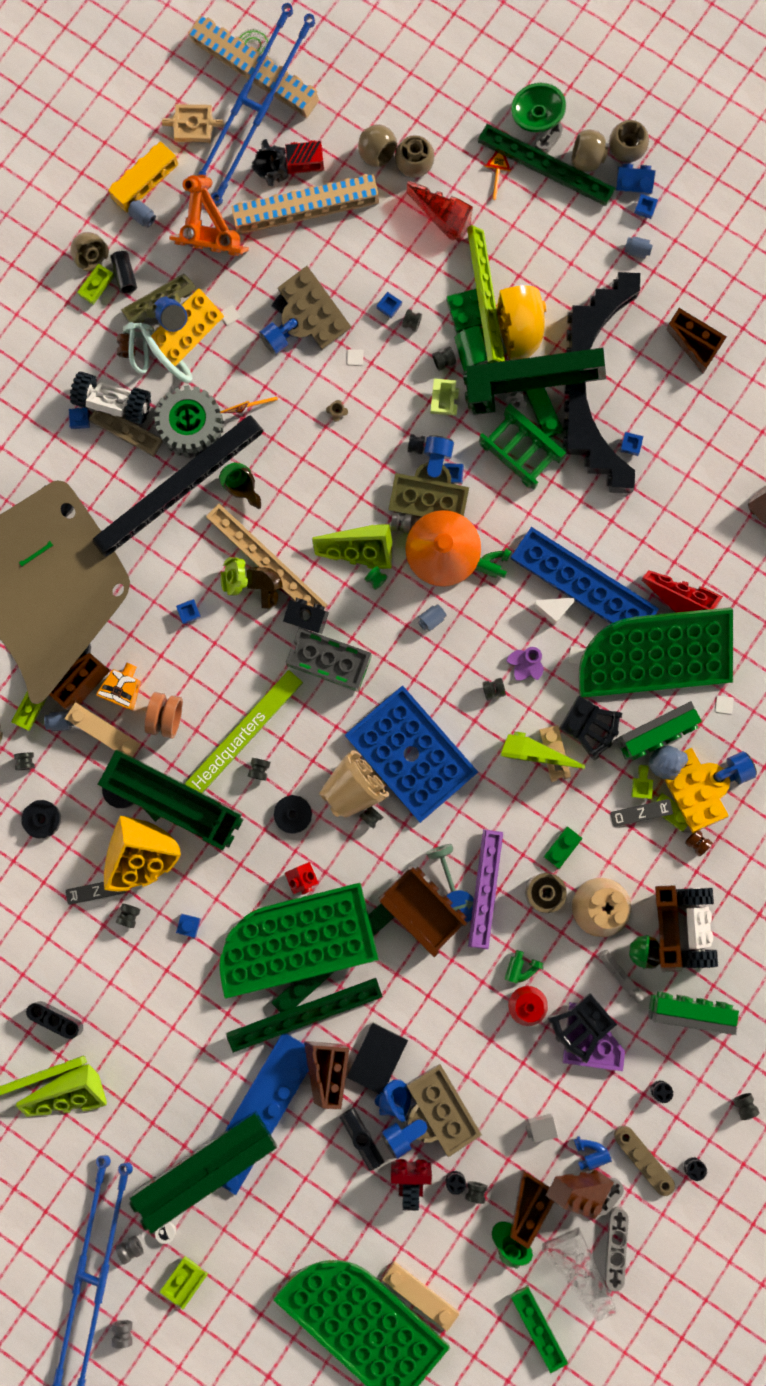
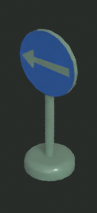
(461, 899)

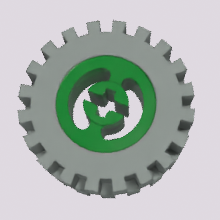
(173, 415)

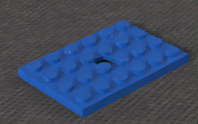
(404, 724)

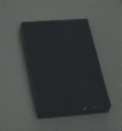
(377, 1058)

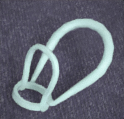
(184, 376)

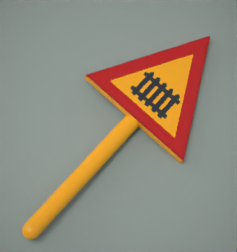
(497, 162)
(241, 407)

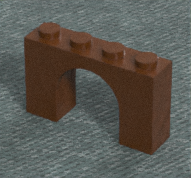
(668, 928)

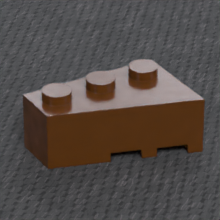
(327, 1072)
(530, 1209)

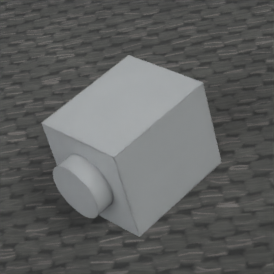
(541, 1128)

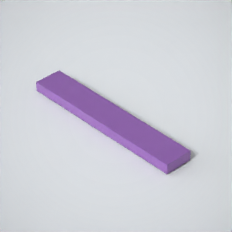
(485, 889)

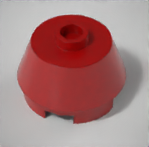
(528, 1006)

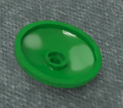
(540, 100)

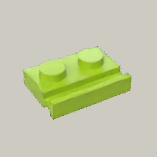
(183, 1282)

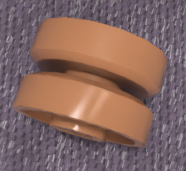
(163, 715)

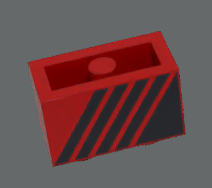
(304, 157)

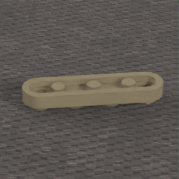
(644, 1160)

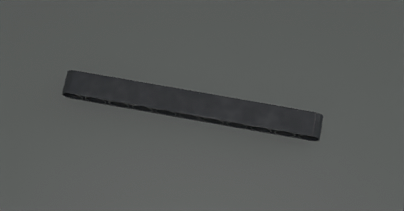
(177, 486)

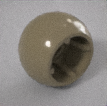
(628, 133)
(377, 145)
(589, 150)
(416, 163)

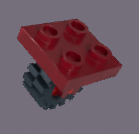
(411, 1178)

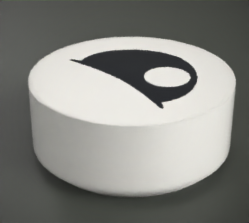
(166, 1233)

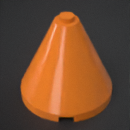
(443, 548)

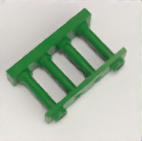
(526, 428)

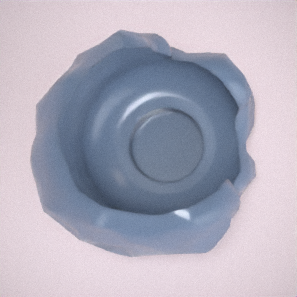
(667, 762)

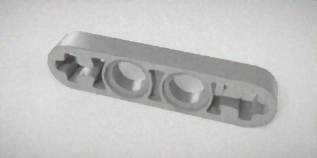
(613, 1248)

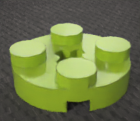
(234, 576)

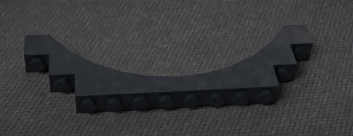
(581, 431)

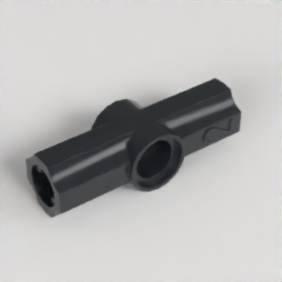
(367, 1150)

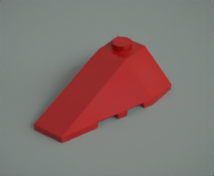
(680, 595)

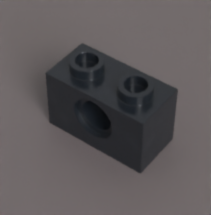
(295, 611)

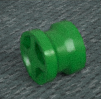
(376, 578)

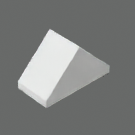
(553, 608)

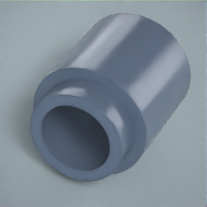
(141, 213)
(638, 247)
(432, 617)
(55, 721)

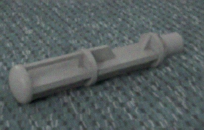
(618, 972)

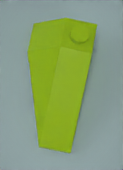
(362, 545)
(528, 749)
(72, 1090)

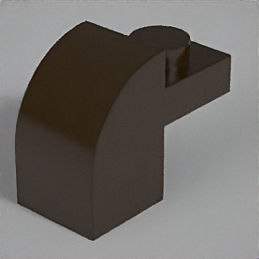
(267, 581)

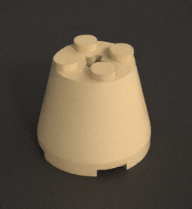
(353, 786)
(588, 905)

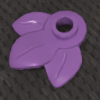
(524, 665)

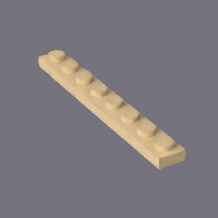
(261, 555)

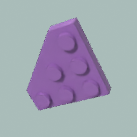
(606, 1055)

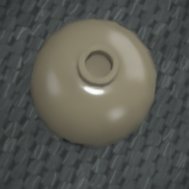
(88, 250)

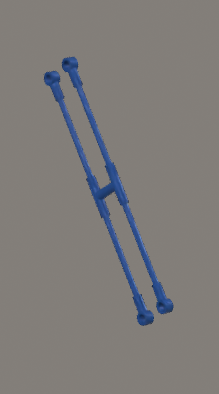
(261, 109)
(83, 1276)

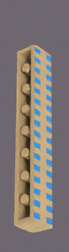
(244, 59)
(305, 204)

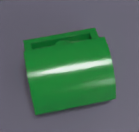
(471, 347)

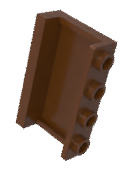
(422, 910)

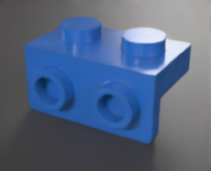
(635, 179)

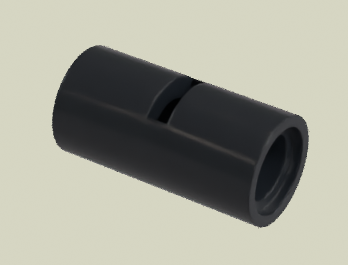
(123, 272)

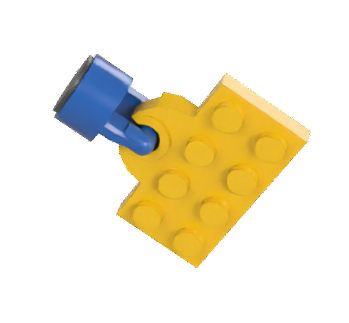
(703, 785)

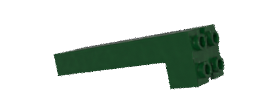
(530, 373)
(171, 799)
(202, 1172)

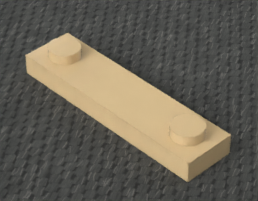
(101, 730)
(420, 1296)

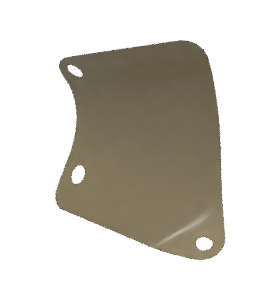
(61, 596)

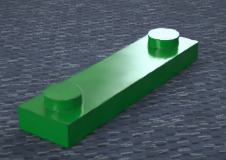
(544, 411)
(539, 1329)

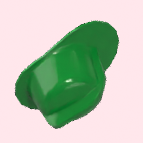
(510, 1251)

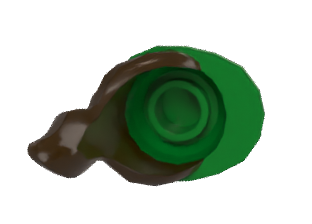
(239, 482)
(645, 952)

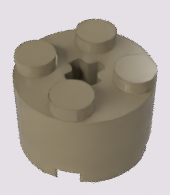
(557, 892)

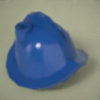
(394, 1100)

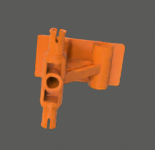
(204, 235)

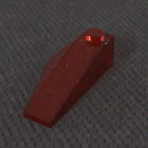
(448, 214)

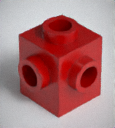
(301, 879)

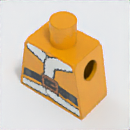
(121, 687)

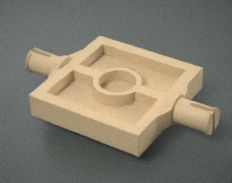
(192, 123)

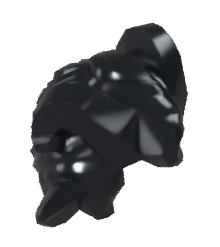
(270, 163)

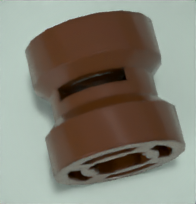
(123, 349)
(698, 843)

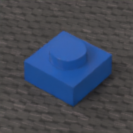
(646, 206)
(389, 305)
(79, 418)
(631, 444)
(456, 472)
(188, 611)
(188, 925)

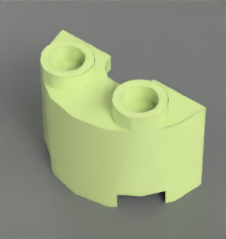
(443, 397)

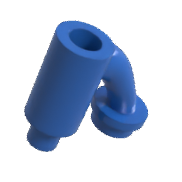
(595, 1159)

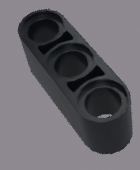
(45, 1019)

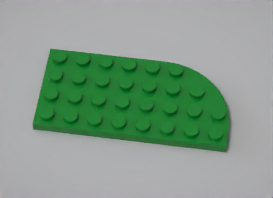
(659, 653)
(298, 941)
(362, 1323)

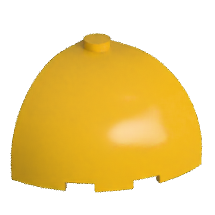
(521, 320)
(138, 854)

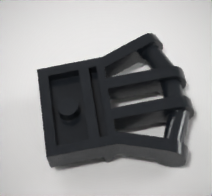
(579, 720)
(592, 1017)

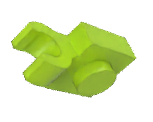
(642, 786)

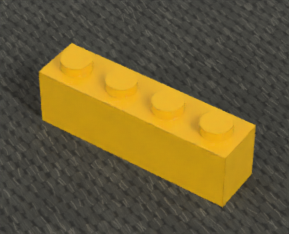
(143, 176)

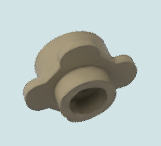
(337, 415)

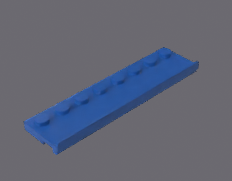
(272, 1091)

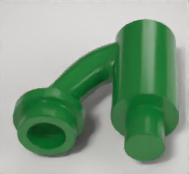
(492, 569)
(515, 966)

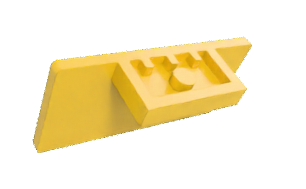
(201, 319)

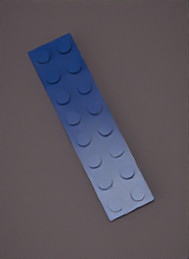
(579, 579)

